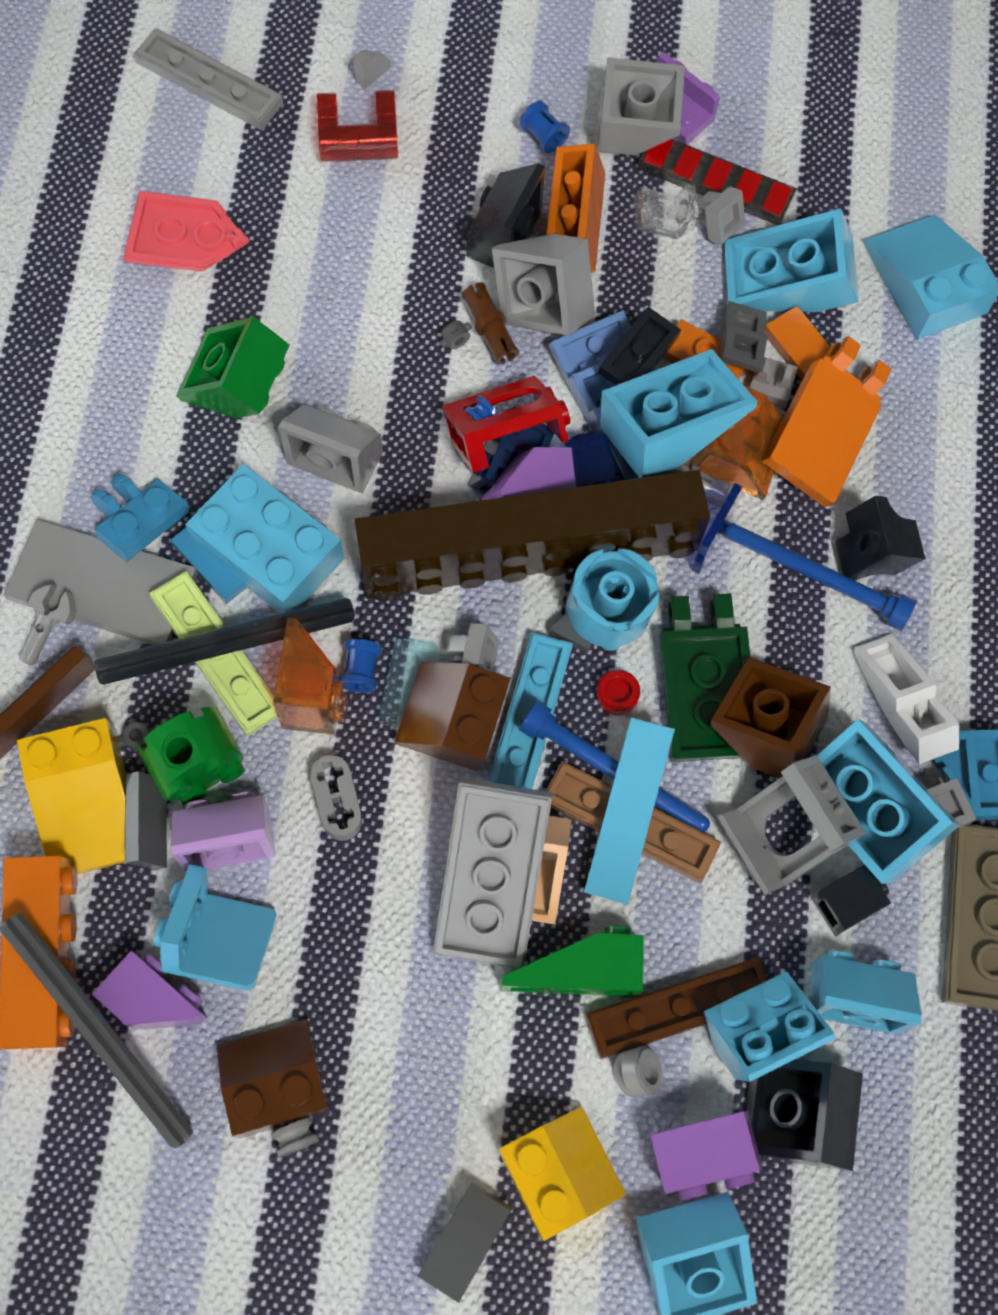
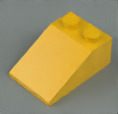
(77, 793)

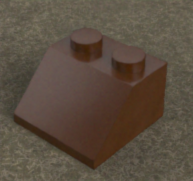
(453, 712)
(772, 716)
(271, 1079)

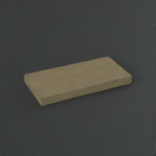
(972, 920)

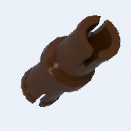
(490, 323)

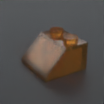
(740, 449)
(307, 685)

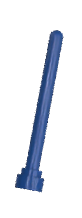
(893, 608)
(542, 724)

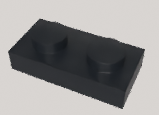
(640, 348)

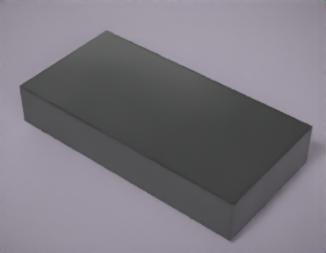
(145, 822)

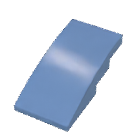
(579, 364)

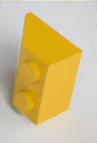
(561, 1173)

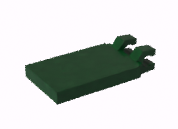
(698, 673)

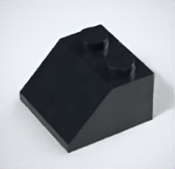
(506, 212)
(806, 1113)

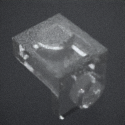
(666, 213)

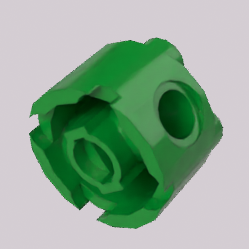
(191, 755)

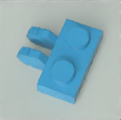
(139, 520)

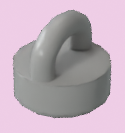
(638, 1072)

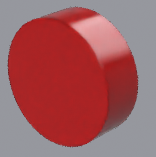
(618, 692)

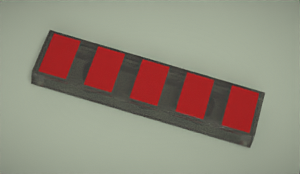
(690, 166)

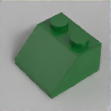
(234, 368)

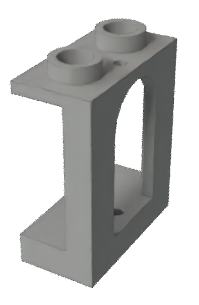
(825, 808)

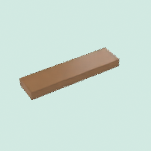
(667, 838)

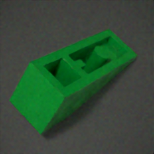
(594, 966)

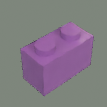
(707, 1154)

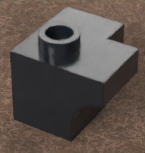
(878, 541)

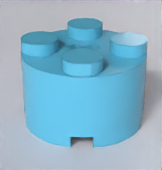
(590, 601)

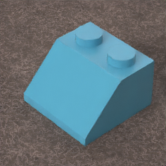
(864, 994)
(698, 1258)

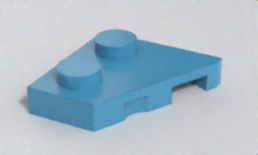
(976, 770)

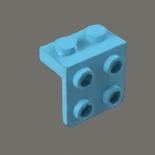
(213, 935)

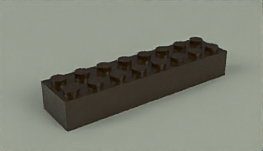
(529, 534)

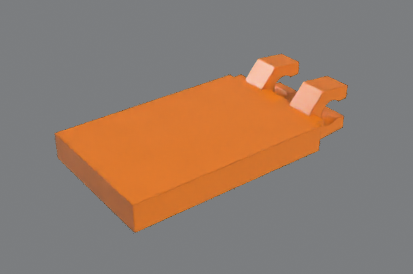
(827, 423)

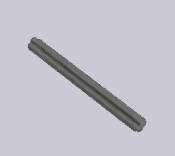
(96, 1030)

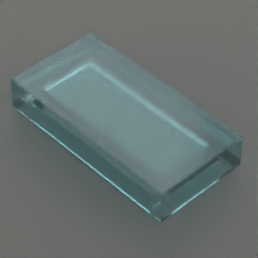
(401, 677)

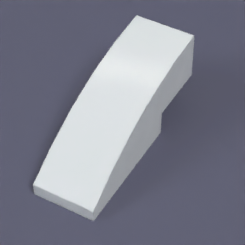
(908, 699)

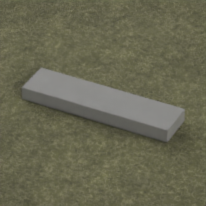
(208, 78)

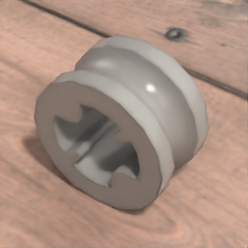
(294, 1137)

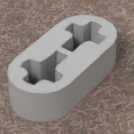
(326, 800)

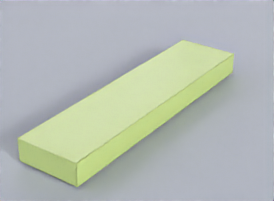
(228, 674)

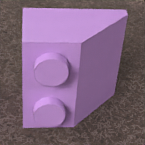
(222, 832)

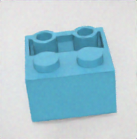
(766, 1028)

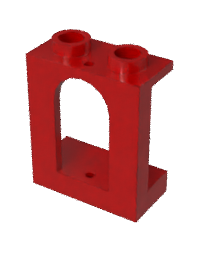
(470, 435)

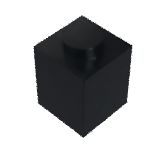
(851, 899)

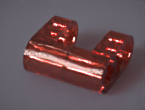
(357, 140)

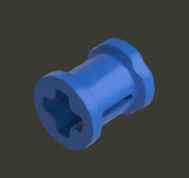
(544, 126)
(360, 665)

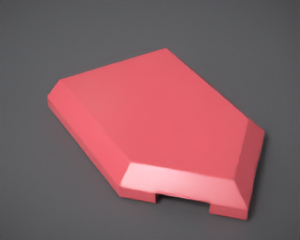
(181, 232)

